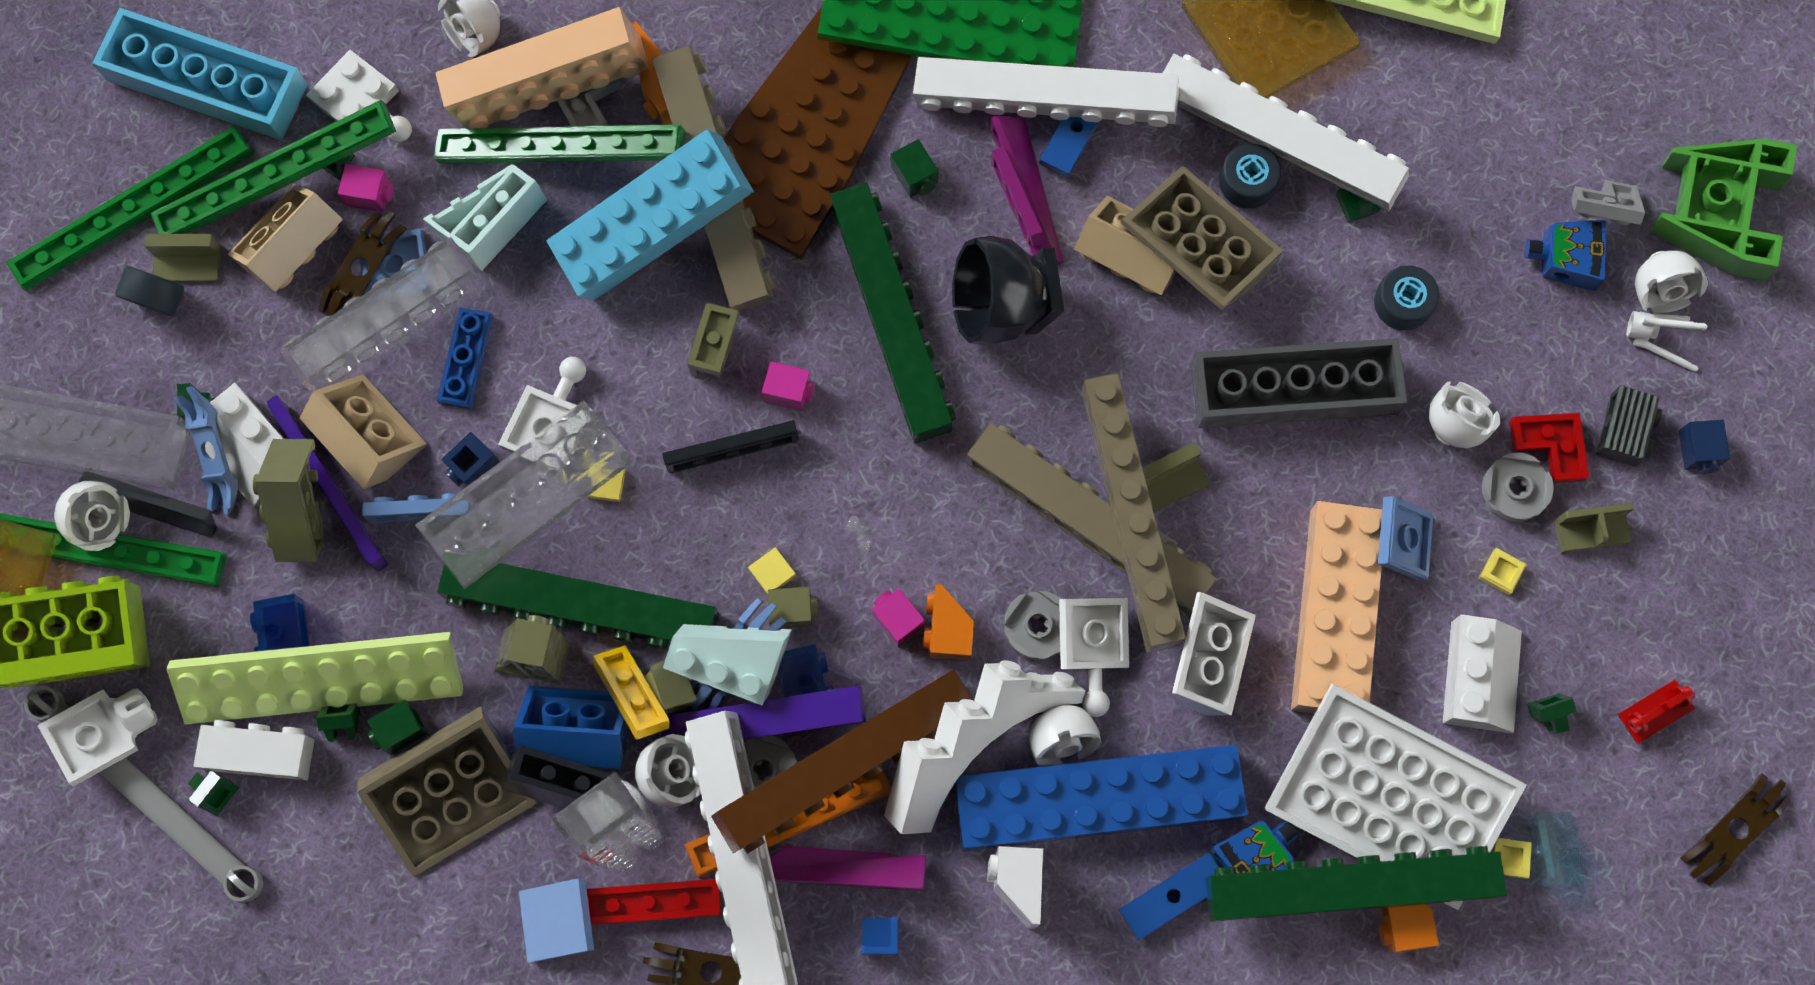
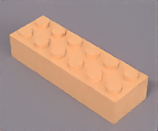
(542, 70)
(1338, 604)

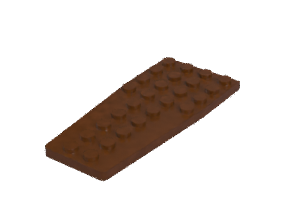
(810, 132)

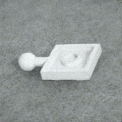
(353, 86)
(539, 409)
(1092, 639)

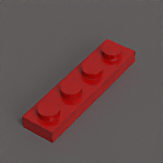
(654, 902)

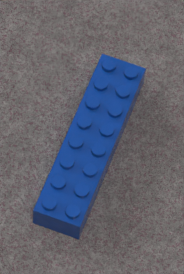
(1100, 798)

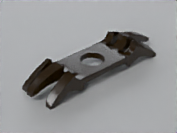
(367, 248)
(1725, 845)
(690, 965)

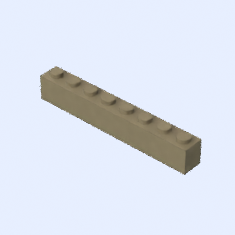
(730, 233)
(1074, 507)
(1133, 514)

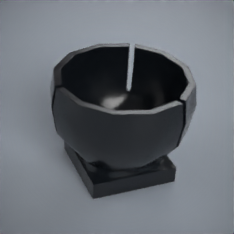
(1016, 286)

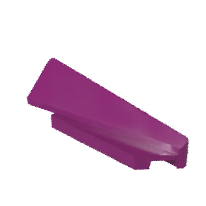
(1022, 184)
(848, 868)

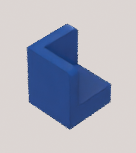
(879, 936)

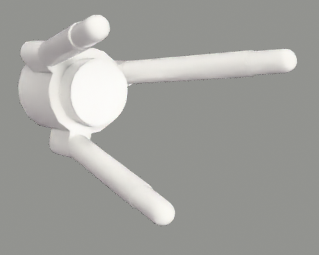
(1645, 326)

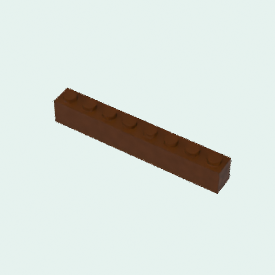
(836, 766)

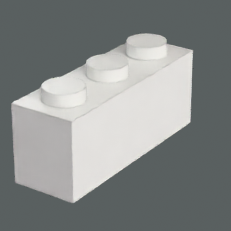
(254, 750)

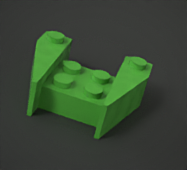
(1719, 199)

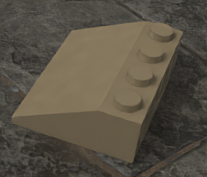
(1203, 238)
(443, 792)

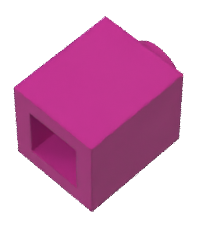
(365, 188)
(787, 386)
(897, 616)

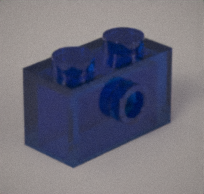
(279, 623)
(803, 671)

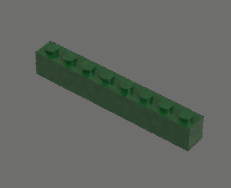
(891, 313)
(577, 603)
(1355, 886)

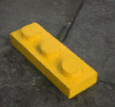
(631, 692)

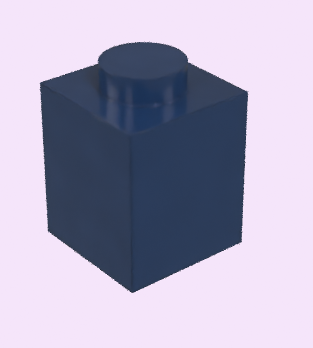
(1704, 445)

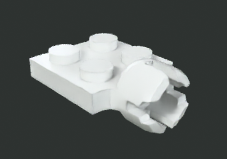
(97, 732)

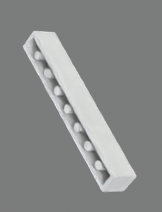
(1047, 91)
(1288, 134)
(746, 880)

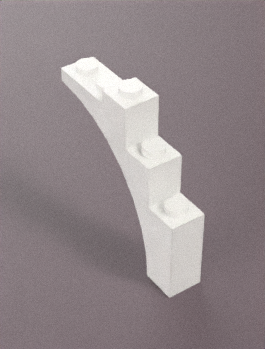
(965, 728)

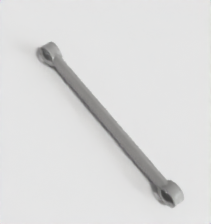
(163, 811)

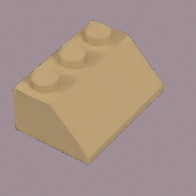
(286, 237)
(1117, 248)
(361, 430)

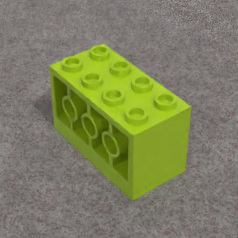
(83, 647)

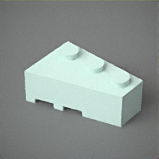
(489, 216)
(729, 659)

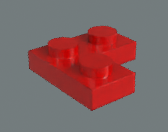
(1559, 436)

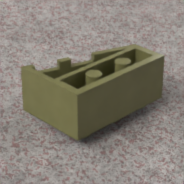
(288, 501)
(533, 650)

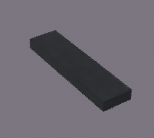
(730, 447)
(160, 507)

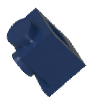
(468, 450)

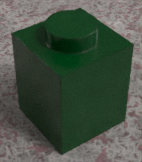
(914, 169)
(396, 727)

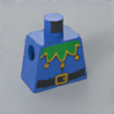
(1572, 253)
(1256, 846)

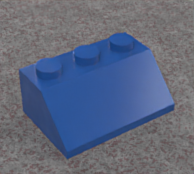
(572, 726)

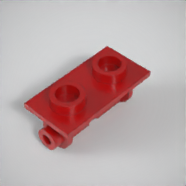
(1657, 710)

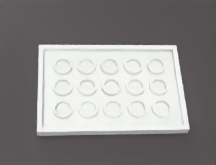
(1389, 786)

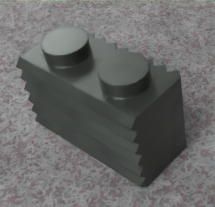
(1629, 426)

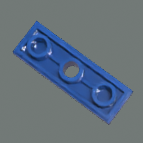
(1067, 145)
(462, 376)
(1153, 908)

